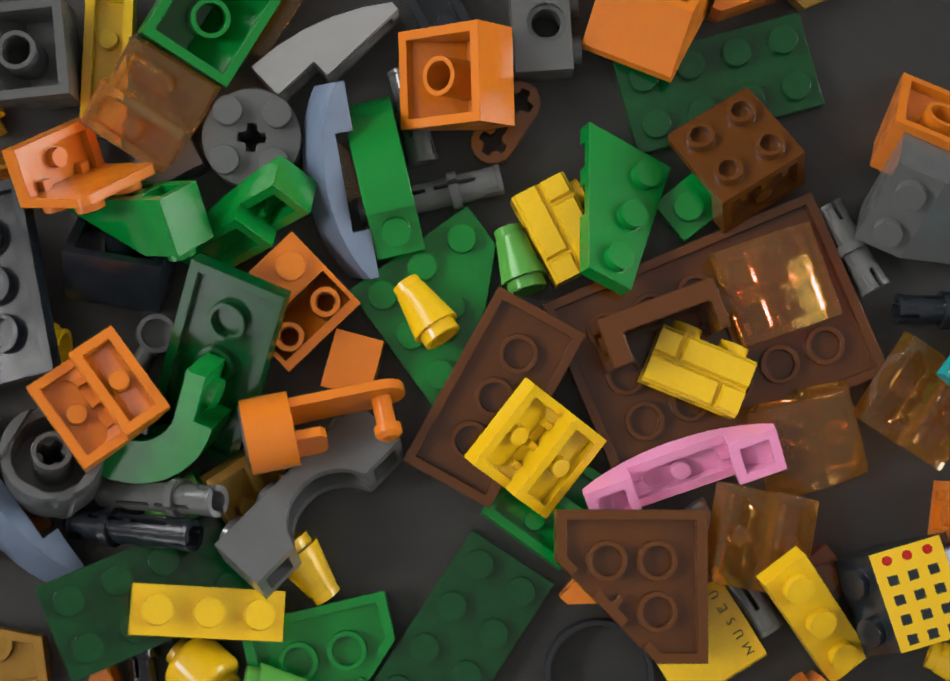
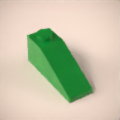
(156, 219)

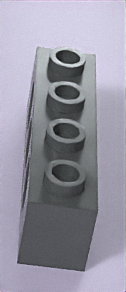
(539, 57)

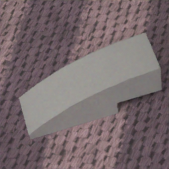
(325, 49)

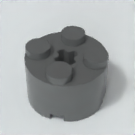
(240, 117)
(41, 488)

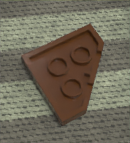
(644, 573)

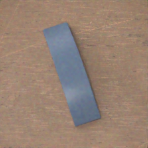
(326, 116)
(21, 542)

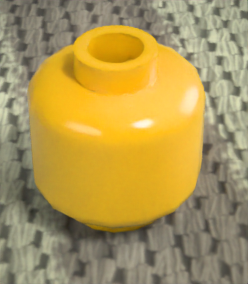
(200, 662)

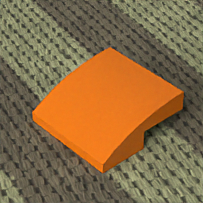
(98, 398)

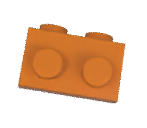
(68, 171)

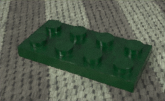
(764, 57)
(232, 318)
(92, 605)
(469, 617)

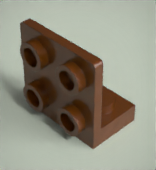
(740, 157)

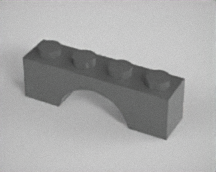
(263, 540)

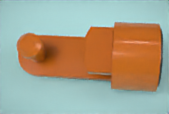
(269, 421)

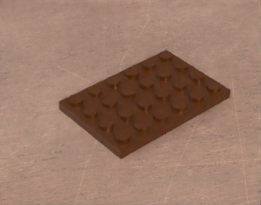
(641, 417)

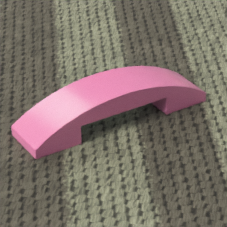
(688, 463)

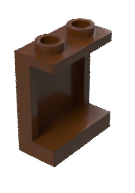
(704, 296)

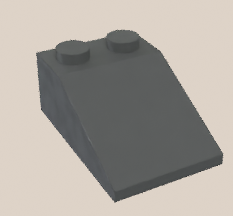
(910, 204)

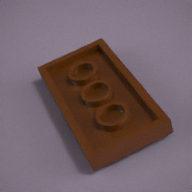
(506, 347)

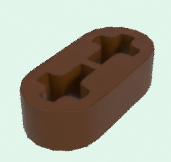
(513, 134)

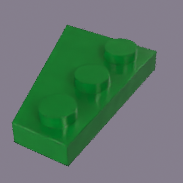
(620, 207)

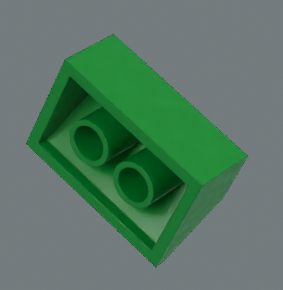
(208, 33)

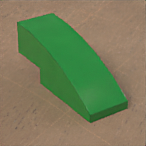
(255, 209)

